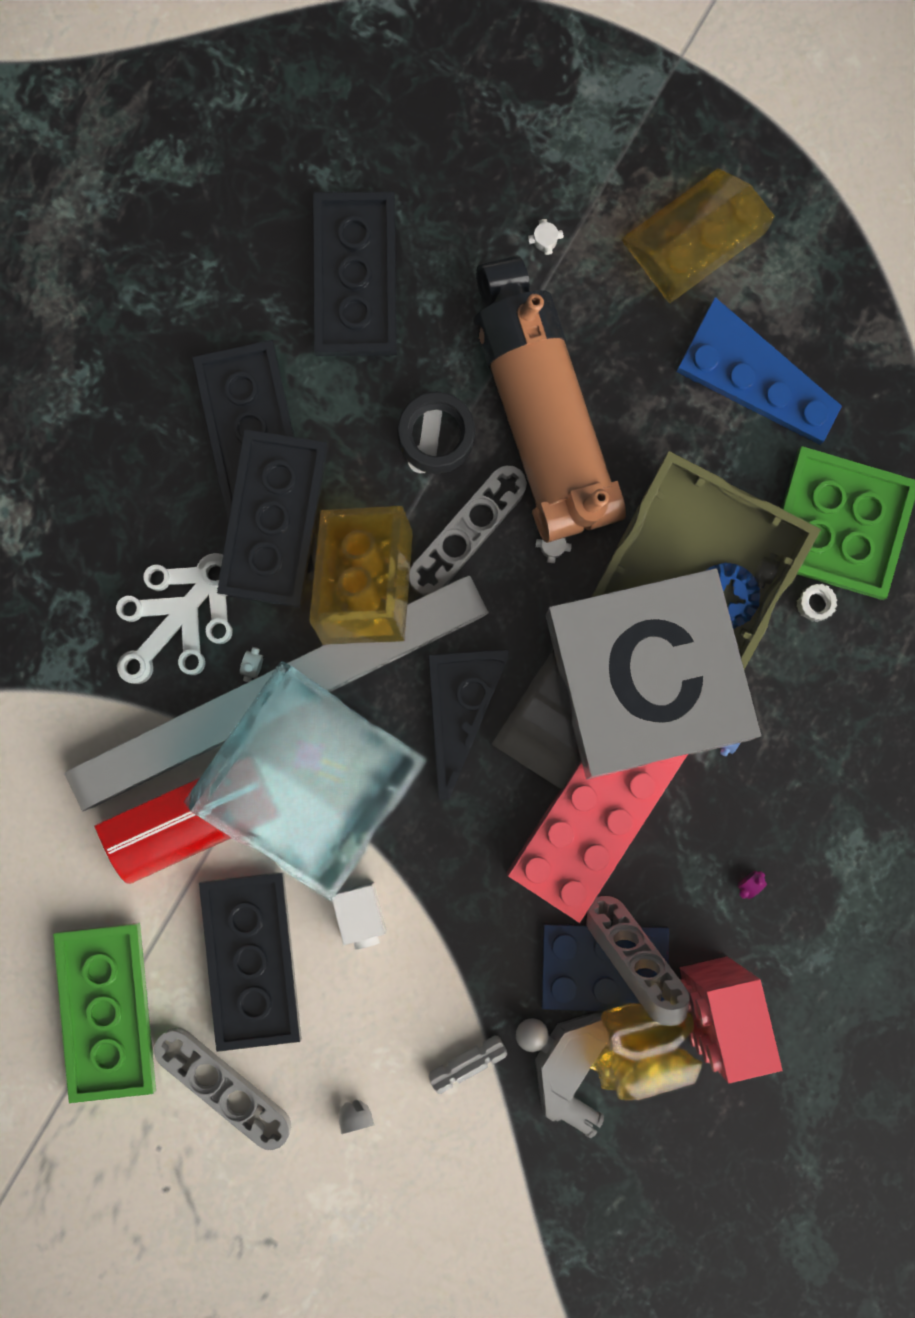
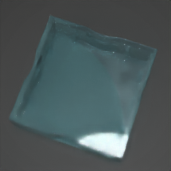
(304, 781)

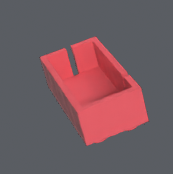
(730, 1020)

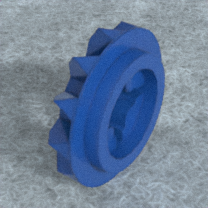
(744, 587)

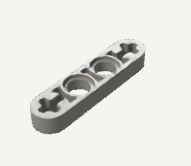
(463, 527)
(644, 955)
(217, 1094)

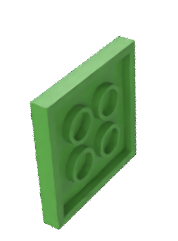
(859, 516)

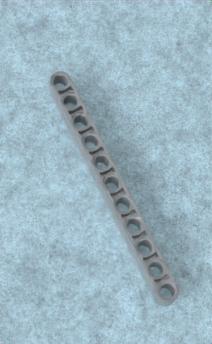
(214, 721)

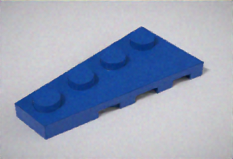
(751, 372)

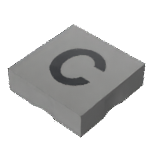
(652, 673)

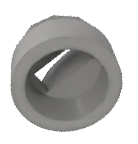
(354, 1116)

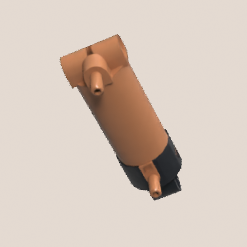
(544, 404)

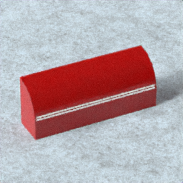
(156, 835)

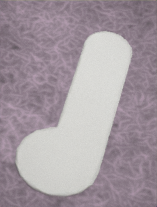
(429, 434)

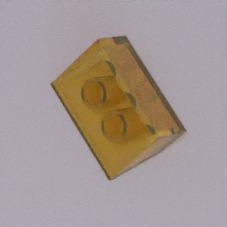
(698, 232)

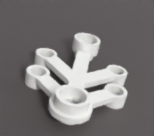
(181, 613)

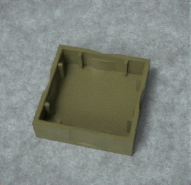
(700, 521)

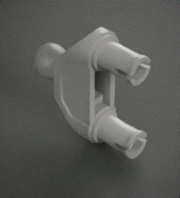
(563, 1065)

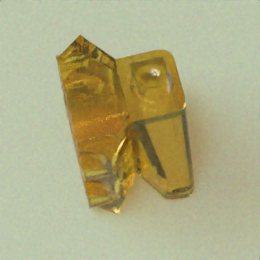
(643, 1054)

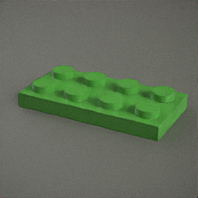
(104, 1013)

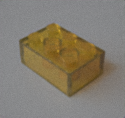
(361, 575)

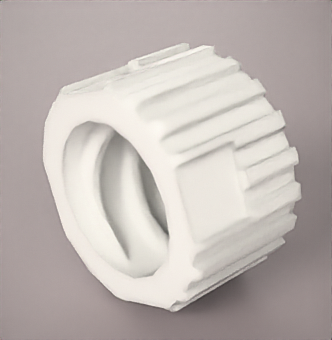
(828, 596)

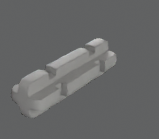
(467, 1064)

